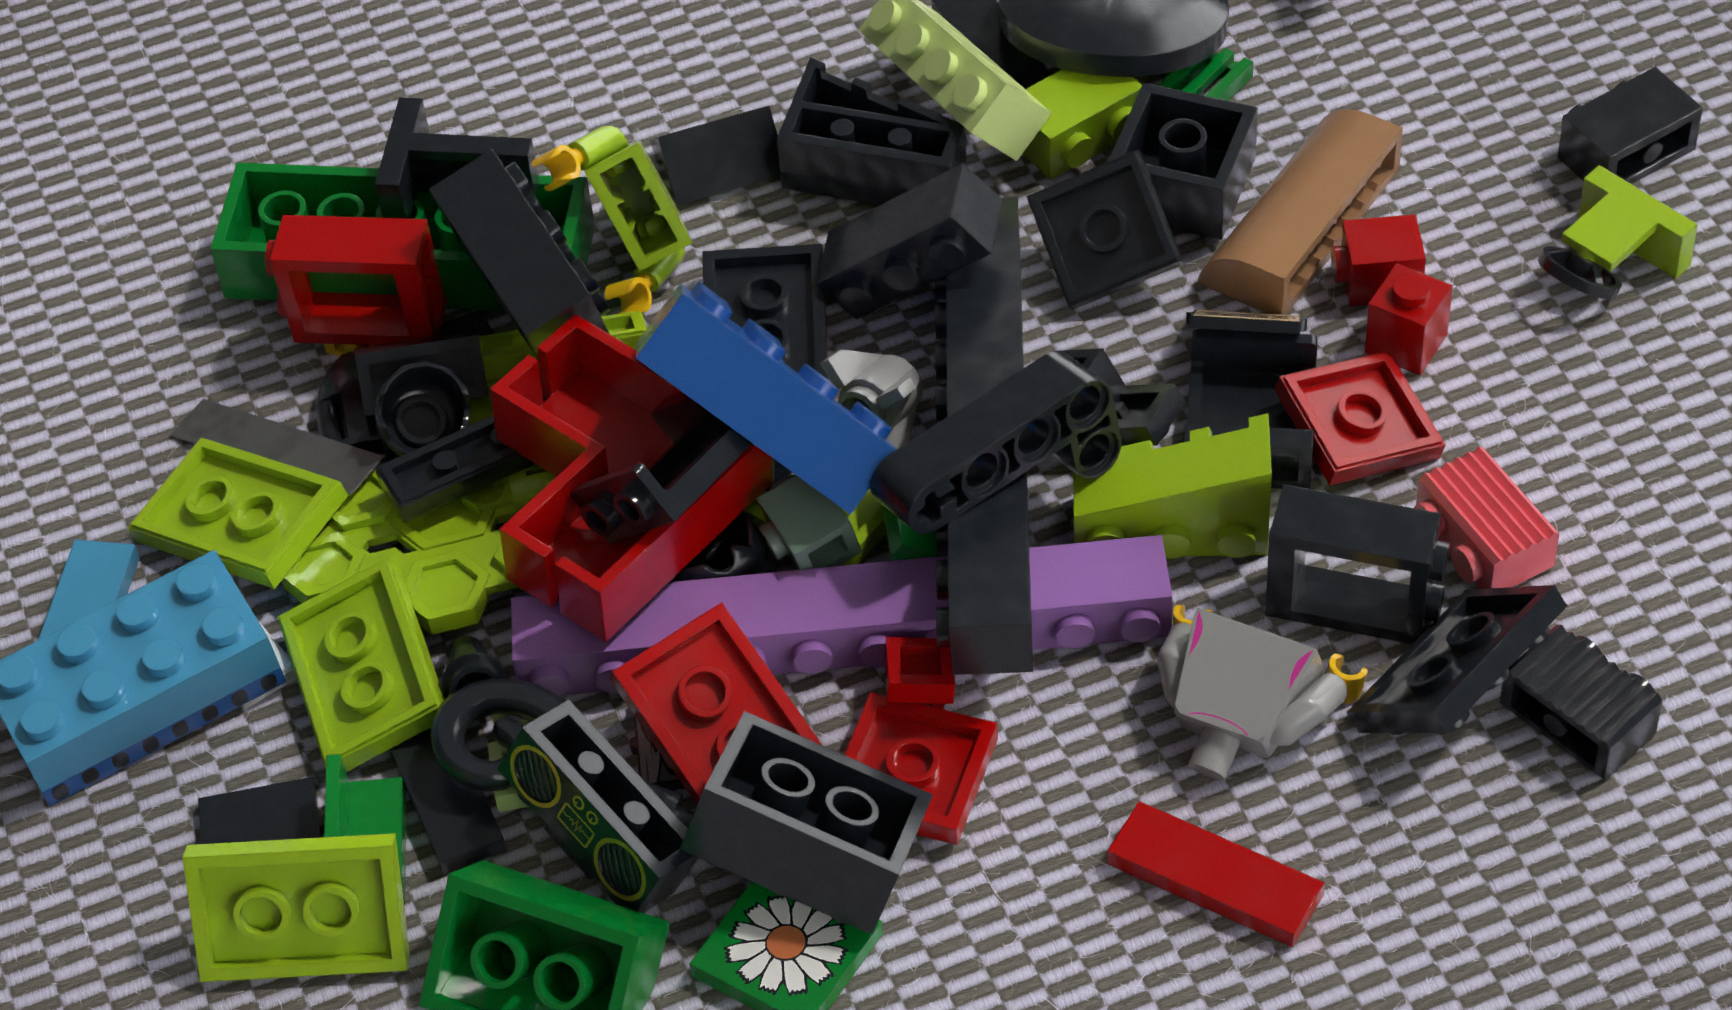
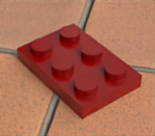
(695, 690)

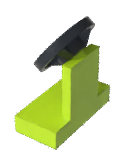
(1611, 226)

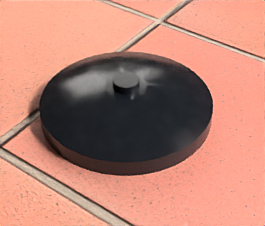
(1116, 35)

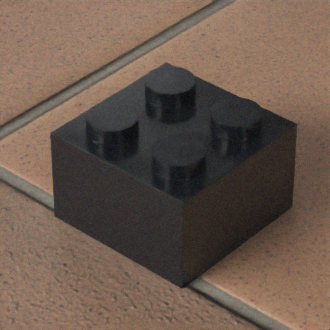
(1194, 152)

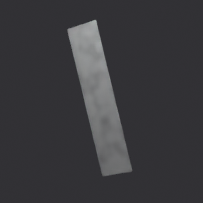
(278, 442)

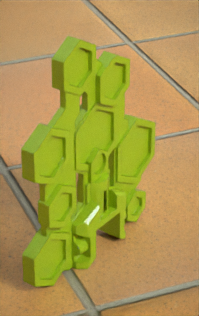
(453, 548)

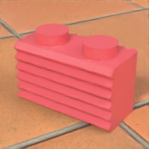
(1488, 521)

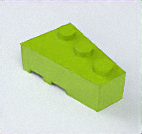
(1196, 494)

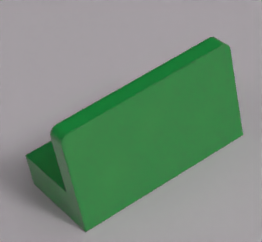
(365, 808)

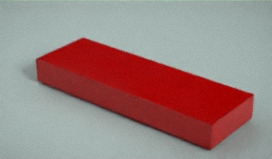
(1216, 873)

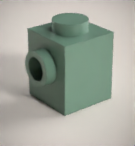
(806, 526)

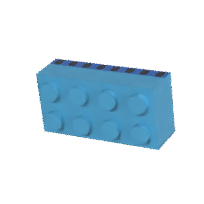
(134, 677)

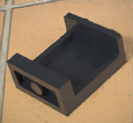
(1237, 378)
(645, 498)

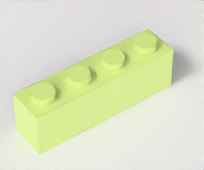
(956, 74)

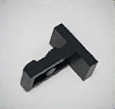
(419, 160)

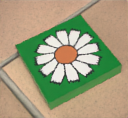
(781, 953)

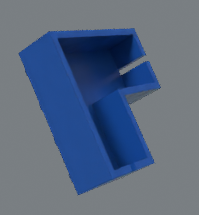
(752, 390)

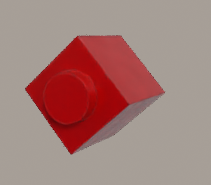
(1371, 251)
(1409, 318)

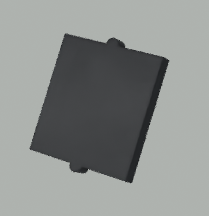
(262, 814)

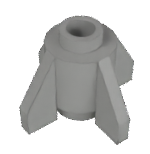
(880, 383)

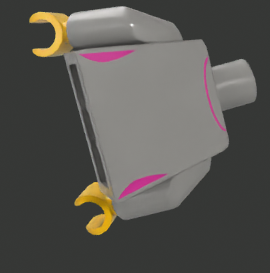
(1246, 687)

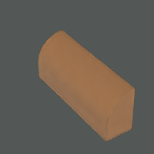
(1302, 211)

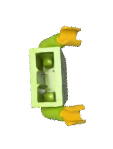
(635, 203)

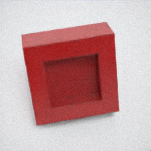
(918, 672)

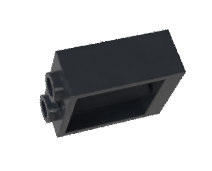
(1361, 533)

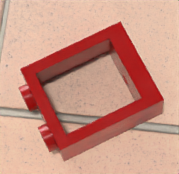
(356, 246)

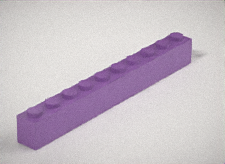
(845, 613)

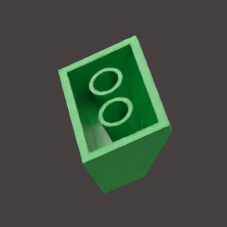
(537, 947)

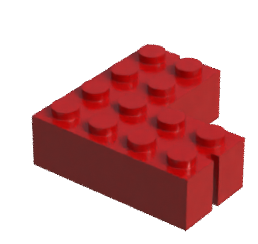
(584, 430)

